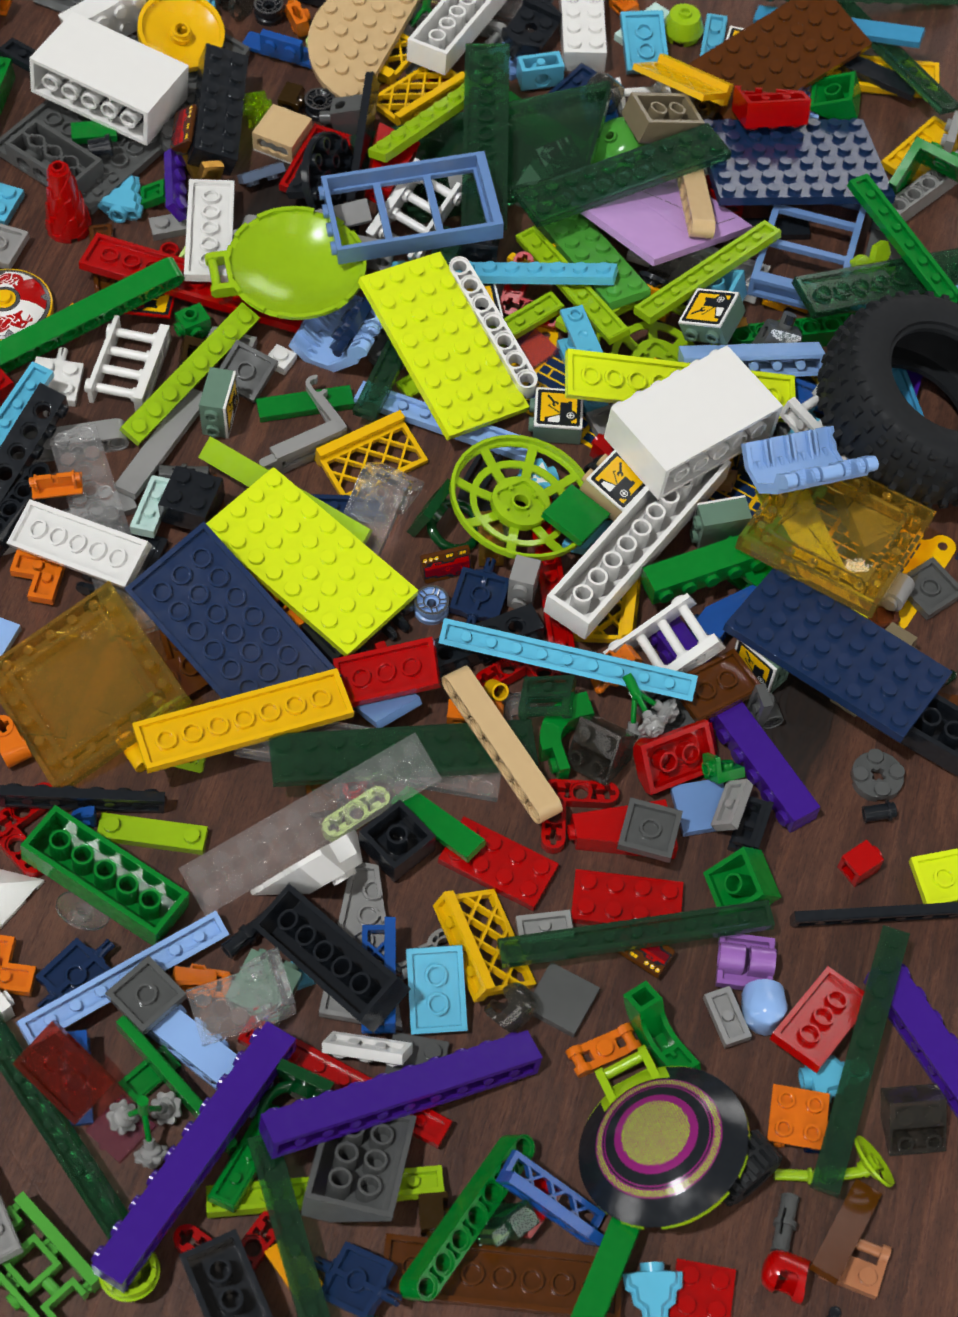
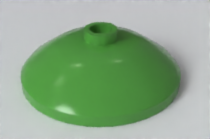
(615, 139)

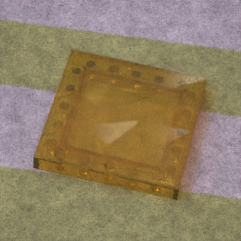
(839, 538)
(84, 685)

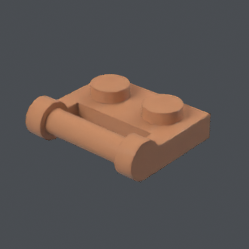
(864, 1276)

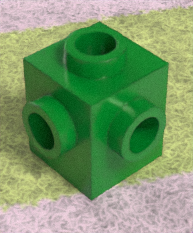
(192, 322)

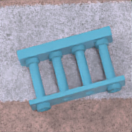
(580, 337)

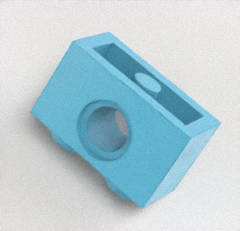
(539, 70)

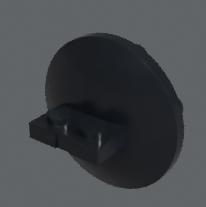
(324, 155)

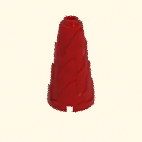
(65, 207)

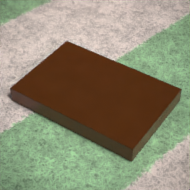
(720, 686)

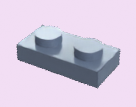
(252, 177)

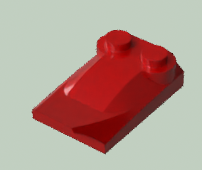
(673, 756)

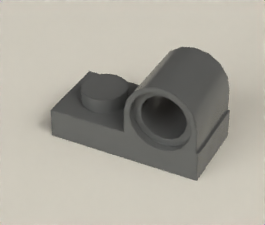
(764, 707)

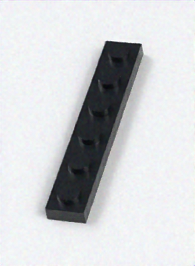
(72, 798)

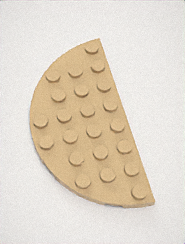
(355, 39)

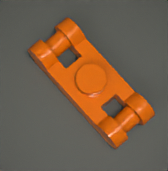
(603, 1050)

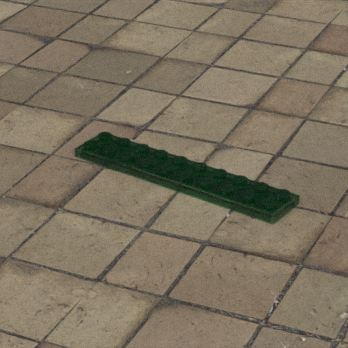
(486, 124)
(622, 175)
(856, 286)
(324, 755)

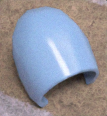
(763, 1005)

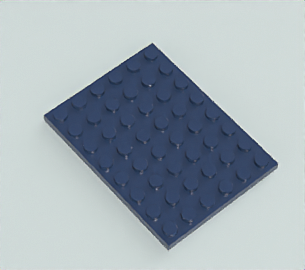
(795, 163)

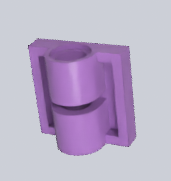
(744, 959)

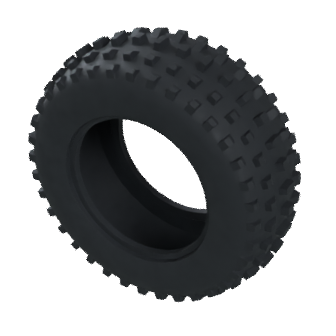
(870, 410)

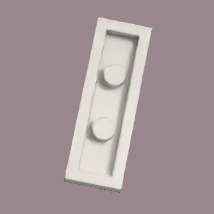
(367, 1048)

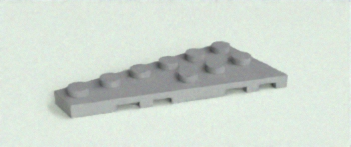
(360, 906)

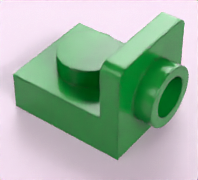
(153, 194)
(721, 770)

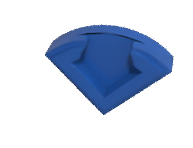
(86, 815)

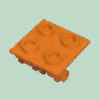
(797, 1117)

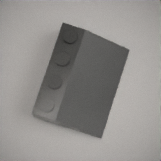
(359, 1174)

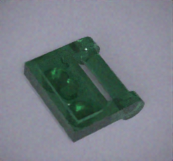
(547, 690)

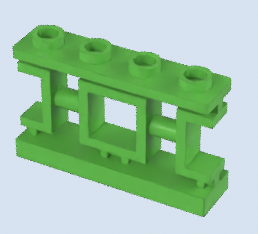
(51, 1248)

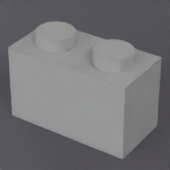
(523, 581)

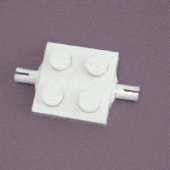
(66, 375)

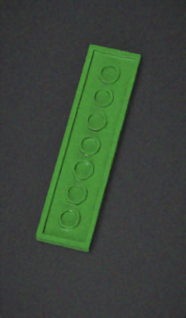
(582, 242)

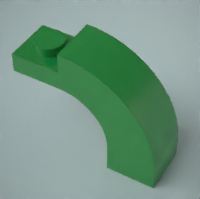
(555, 729)
(652, 1028)

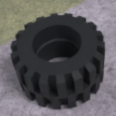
(760, 1165)

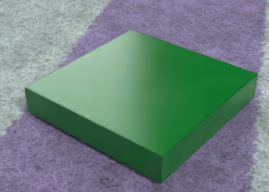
(575, 515)

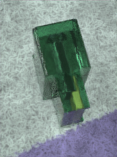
(508, 1222)

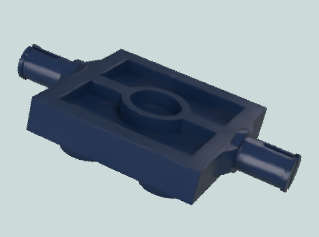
(351, 324)
(479, 593)
(72, 969)
(358, 1281)

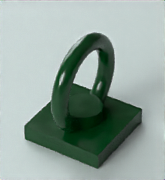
(433, 512)
(297, 1082)

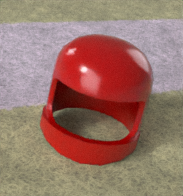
(789, 1266)

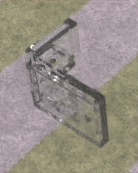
(378, 499)
(243, 999)

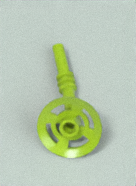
(869, 1164)

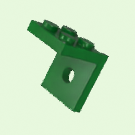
(929, 155)

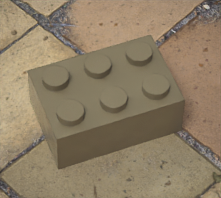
(659, 115)

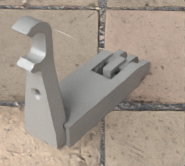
(301, 448)

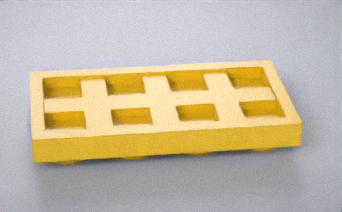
(931, 132)

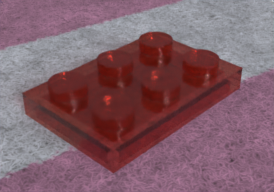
(64, 1072)

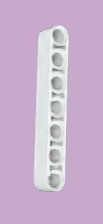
(496, 336)

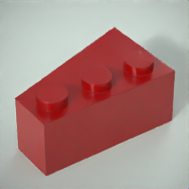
(769, 109)

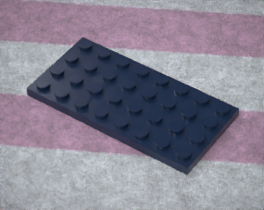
(223, 618)
(839, 653)

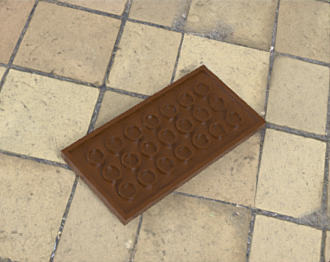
(786, 49)

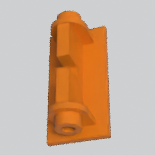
(56, 485)

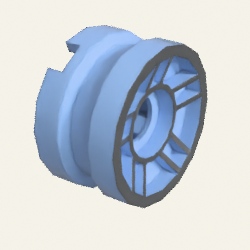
(430, 596)

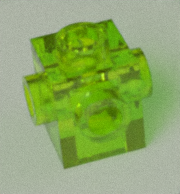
(255, 107)

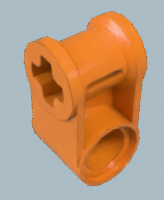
(12, 745)

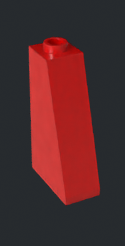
(406, 156)
(602, 830)

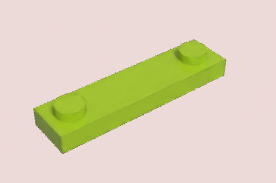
(153, 833)

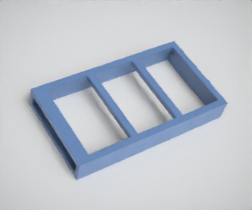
(406, 173)
(780, 288)

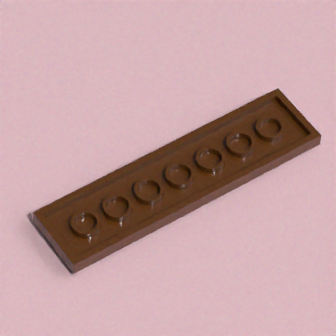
(505, 1277)

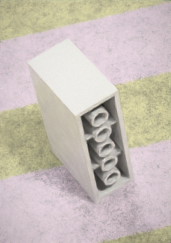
(91, 62)
(691, 421)

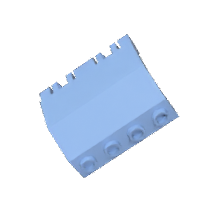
(314, 339)
(801, 461)

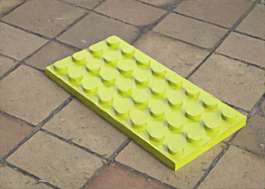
(442, 345)
(311, 562)

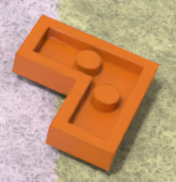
(44, 573)
(14, 978)

